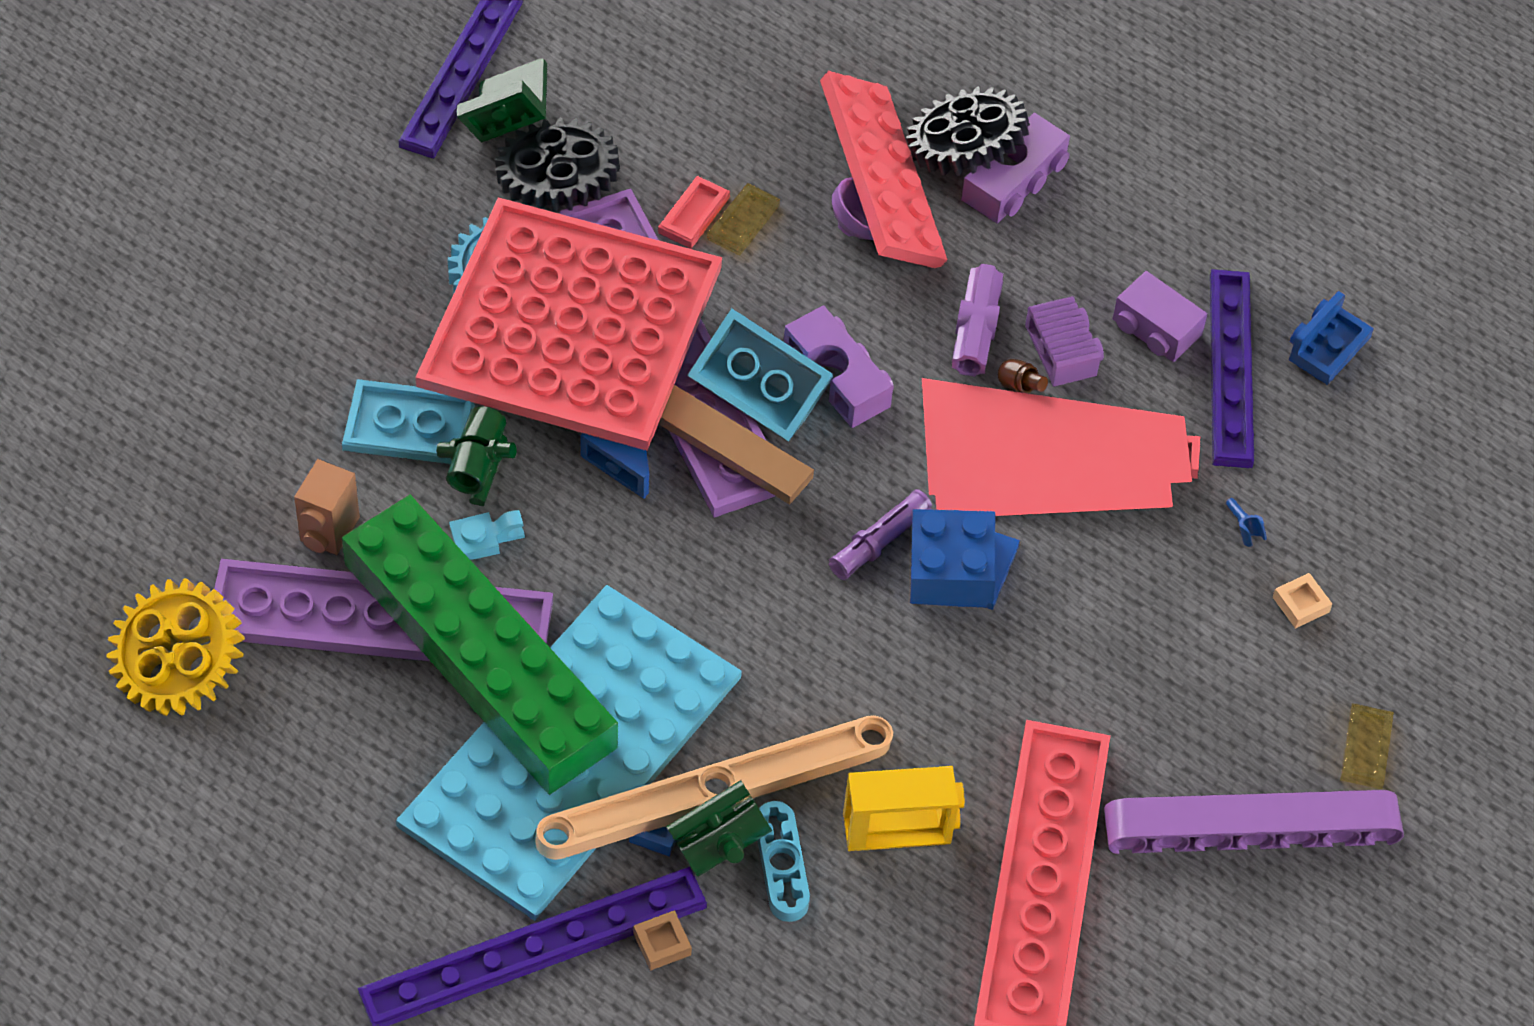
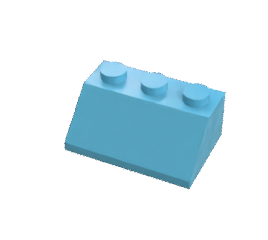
(760, 375)

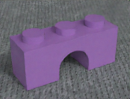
(1003, 187)
(861, 387)

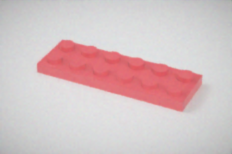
(883, 170)

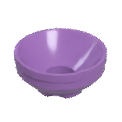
(849, 210)

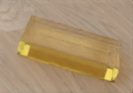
(743, 219)
(1366, 746)

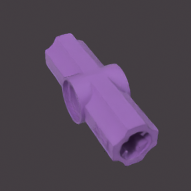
(977, 320)

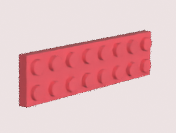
(1043, 878)

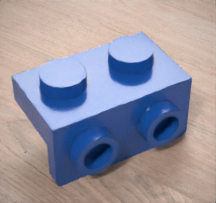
(1328, 339)

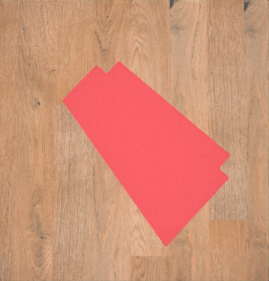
(1047, 452)

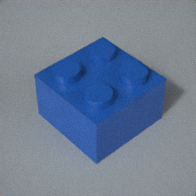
(952, 558)

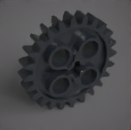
(968, 131)
(557, 164)

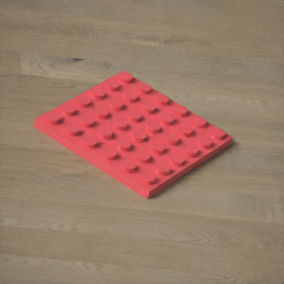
(570, 323)

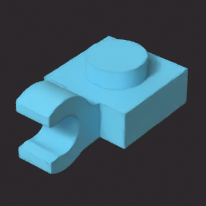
(480, 536)

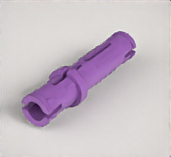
(869, 543)

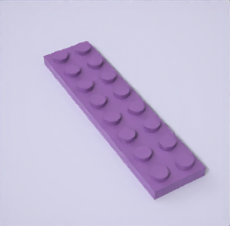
(333, 610)

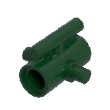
(477, 453)
(719, 829)

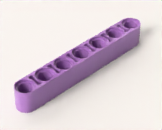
(1253, 819)

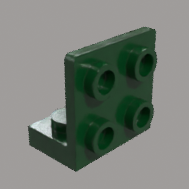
(507, 101)

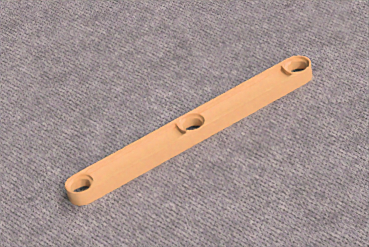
(671, 798)

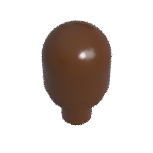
(1021, 376)

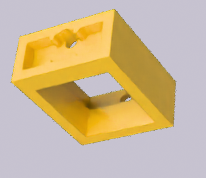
(902, 808)

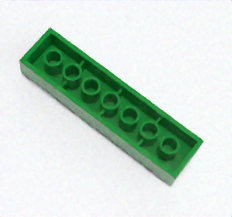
(480, 644)

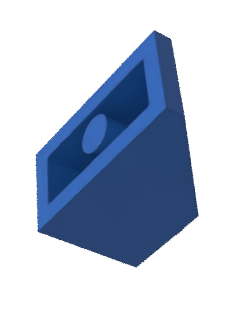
(619, 461)

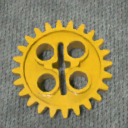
(174, 612)

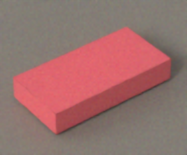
(694, 212)

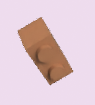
(326, 507)

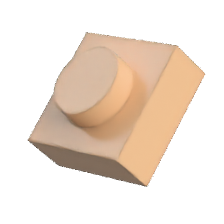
(1302, 600)

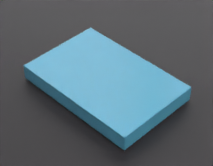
(403, 421)

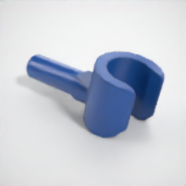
(1248, 524)

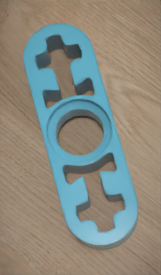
(789, 845)

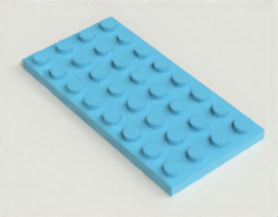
(487, 805)

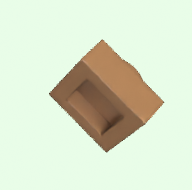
(662, 940)

